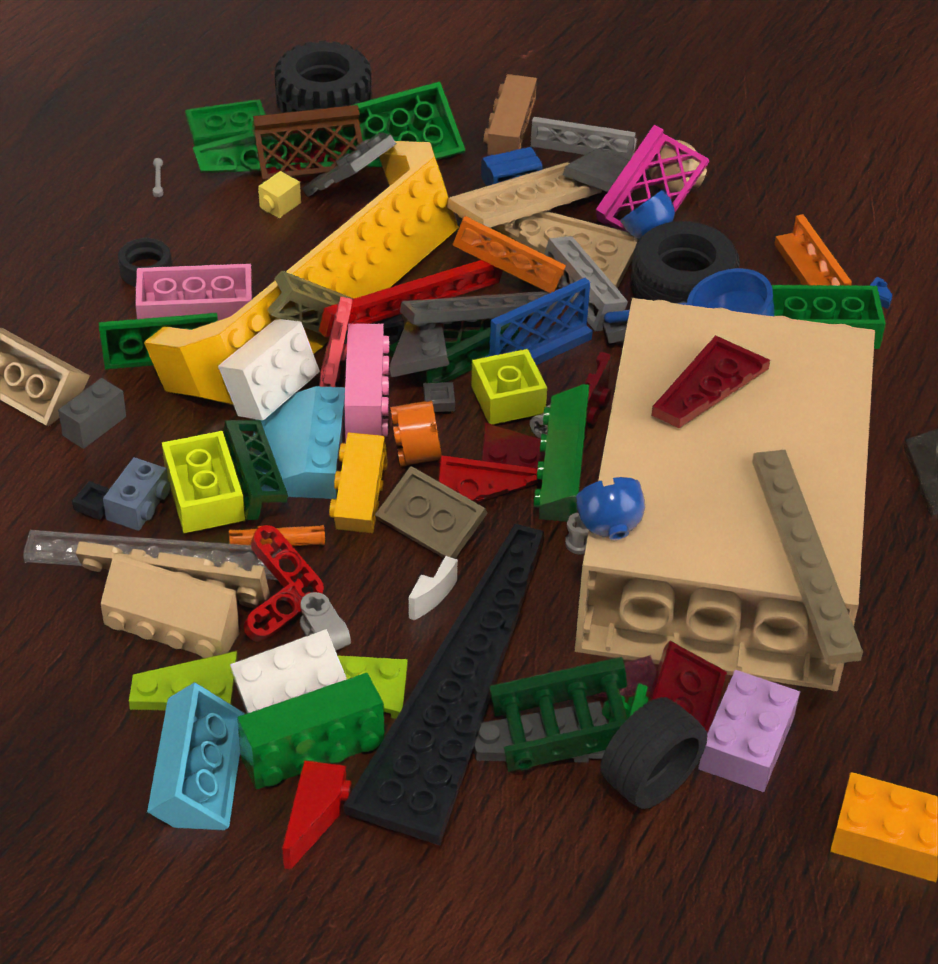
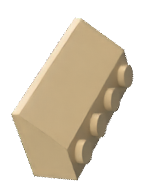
(35, 379)
(169, 607)

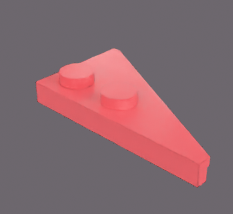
(336, 349)

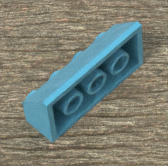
(196, 761)

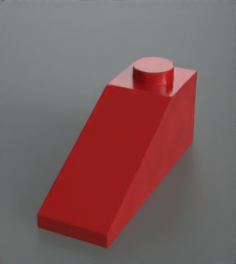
(315, 807)

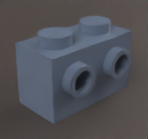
(136, 494)

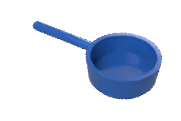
(729, 289)

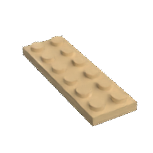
(520, 196)

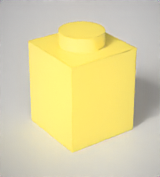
(279, 194)

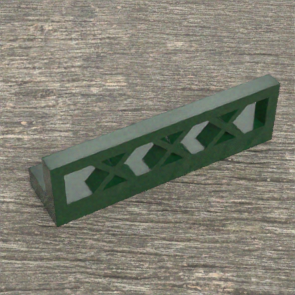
(246, 462)

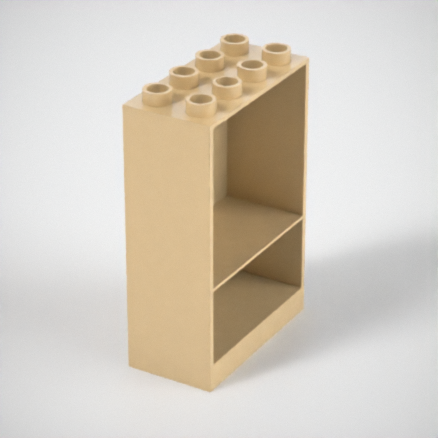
(707, 551)

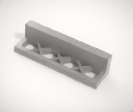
(581, 138)
(579, 266)

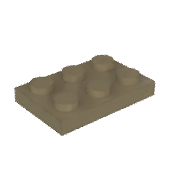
(431, 513)

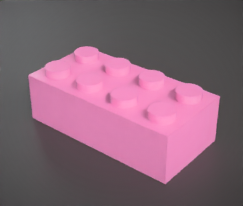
(193, 290)
(366, 380)

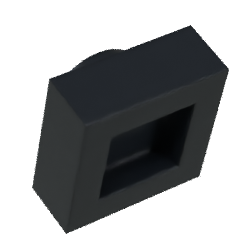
(90, 500)

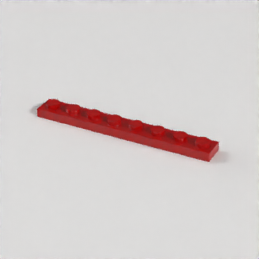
(388, 302)

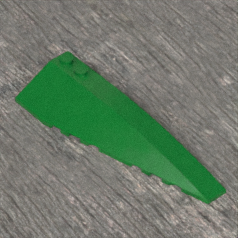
(407, 116)

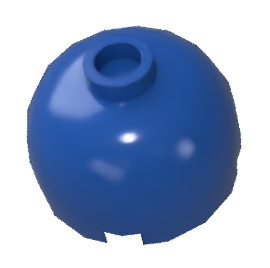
(650, 214)
(613, 508)

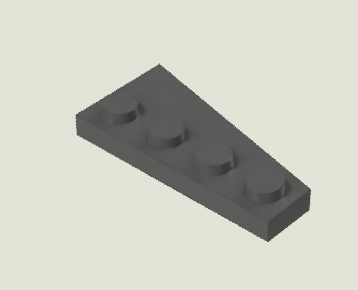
(419, 349)
(496, 734)

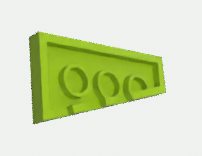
(387, 676)

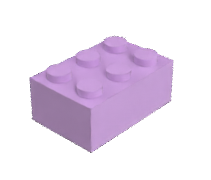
(749, 730)

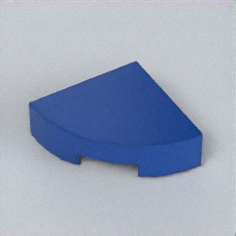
(884, 292)

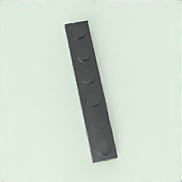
(466, 308)

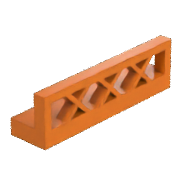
(509, 255)
(809, 256)

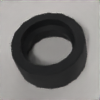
(142, 249)

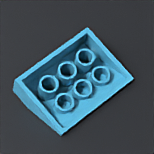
(307, 441)

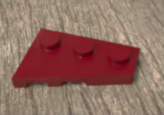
(598, 388)

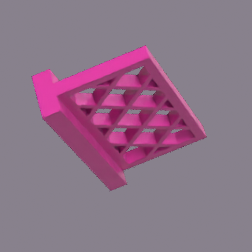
(636, 169)

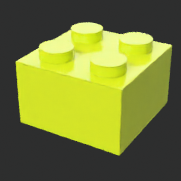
(508, 386)

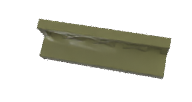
(306, 298)

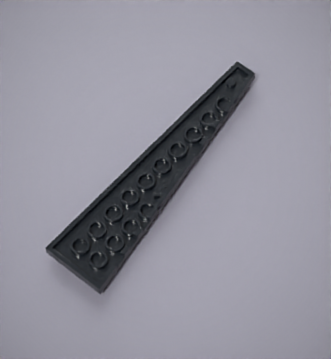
(429, 746)

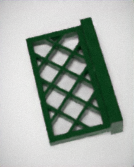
(460, 352)

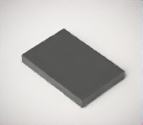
(596, 169)

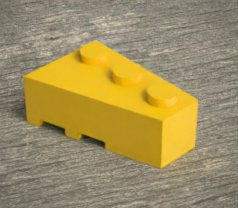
(359, 482)

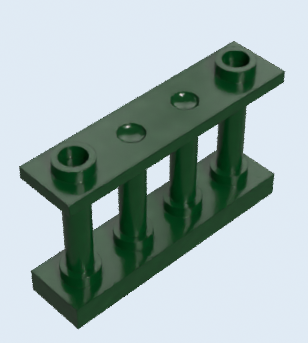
(553, 688)

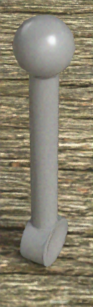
(158, 190)

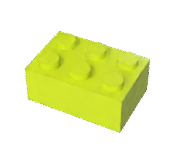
(203, 482)

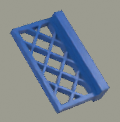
(546, 341)

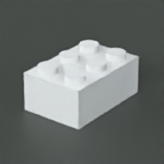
(269, 369)
(287, 671)

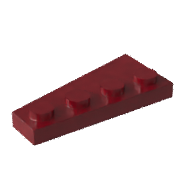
(708, 380)

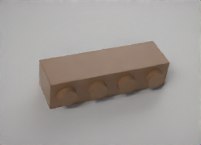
(510, 114)

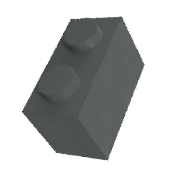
(92, 413)

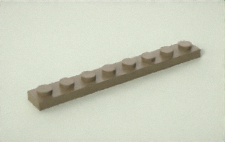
(807, 558)

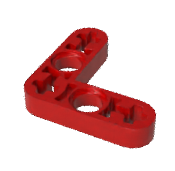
(292, 590)

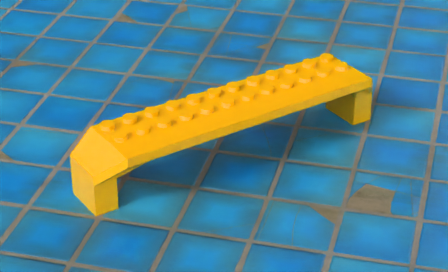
(355, 260)

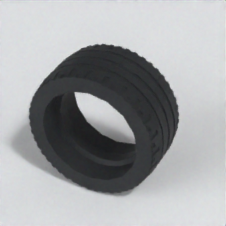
(653, 752)

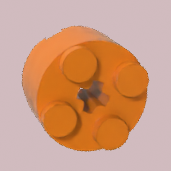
(416, 433)

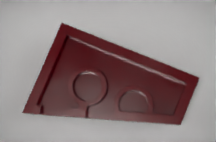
(511, 447)

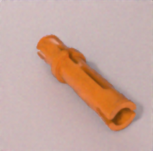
(295, 536)

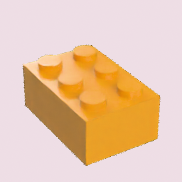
(889, 827)

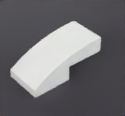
(431, 591)

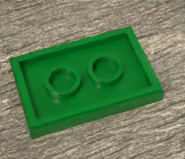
(222, 121)

